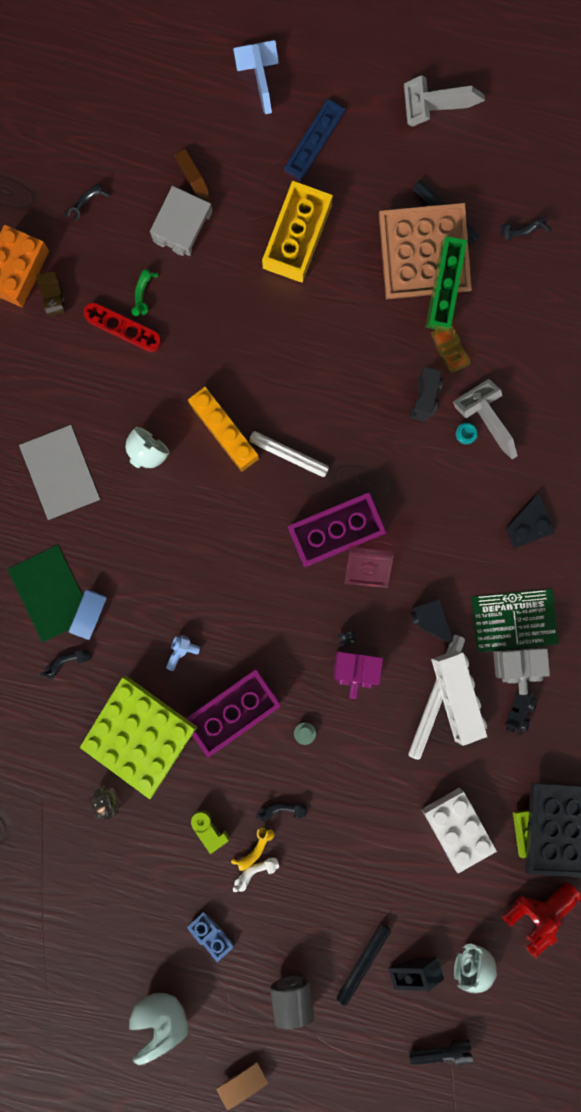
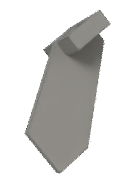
(421, 101)
(478, 401)

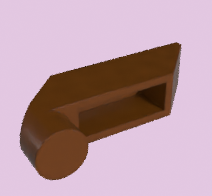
(192, 175)

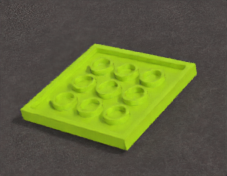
(138, 737)

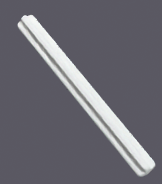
(431, 708)

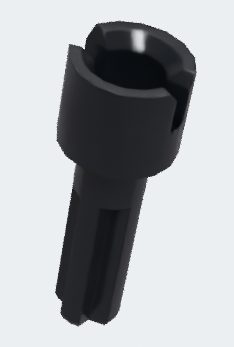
(455, 1052)

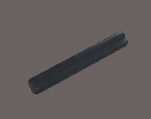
(433, 199)
(363, 964)

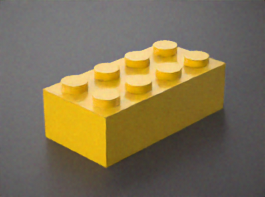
(297, 231)

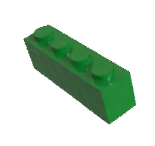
(446, 283)

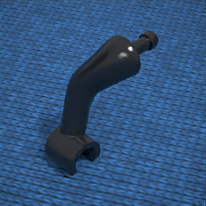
(84, 198)
(509, 231)
(51, 670)
(267, 812)

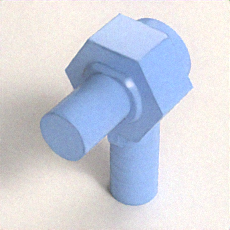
(181, 646)

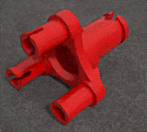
(544, 915)

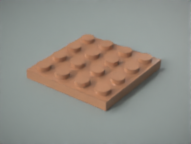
(412, 247)

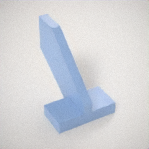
(256, 57)

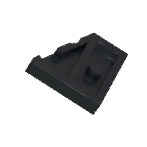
(530, 524)

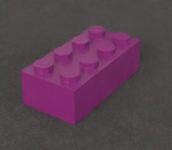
(336, 530)
(233, 713)

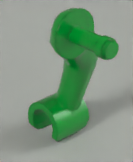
(139, 291)

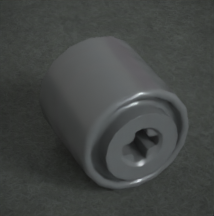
(292, 1002)

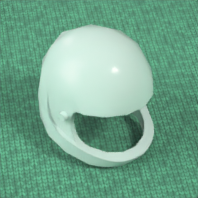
(168, 1020)

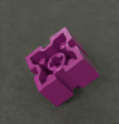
(357, 671)

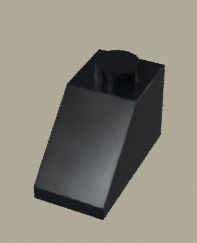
(431, 619)
(417, 974)

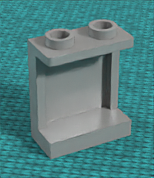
(180, 221)

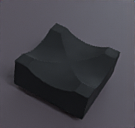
(428, 385)

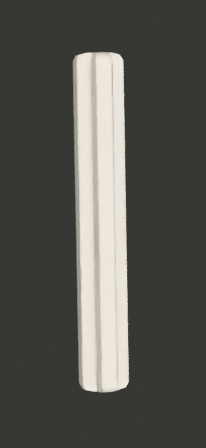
(288, 454)

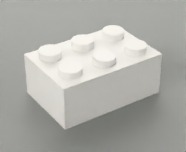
(459, 830)

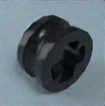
(347, 638)

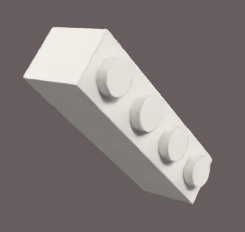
(459, 697)

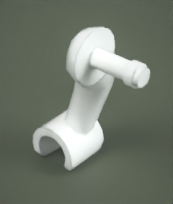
(243, 880)

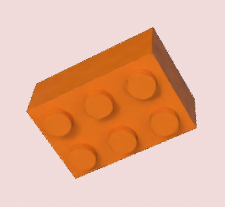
(19, 264)

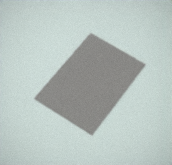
(59, 472)

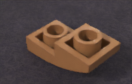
(242, 1086)

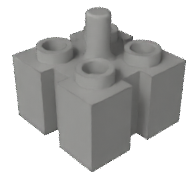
(521, 665)

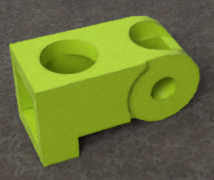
(207, 832)

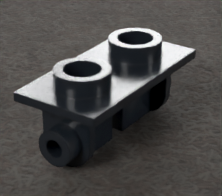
(520, 720)

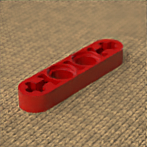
(121, 329)

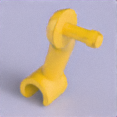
(247, 861)

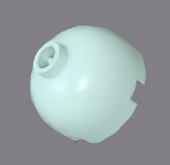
(145, 450)
(475, 969)

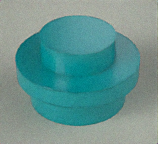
(466, 433)

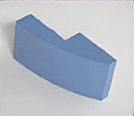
(87, 614)
(211, 936)

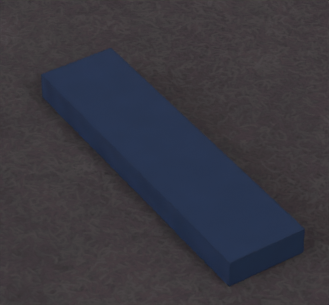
(314, 139)

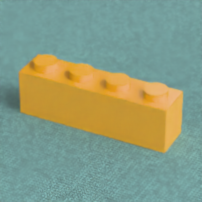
(223, 429)

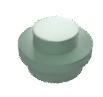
(304, 733)

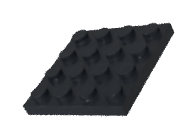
(554, 830)

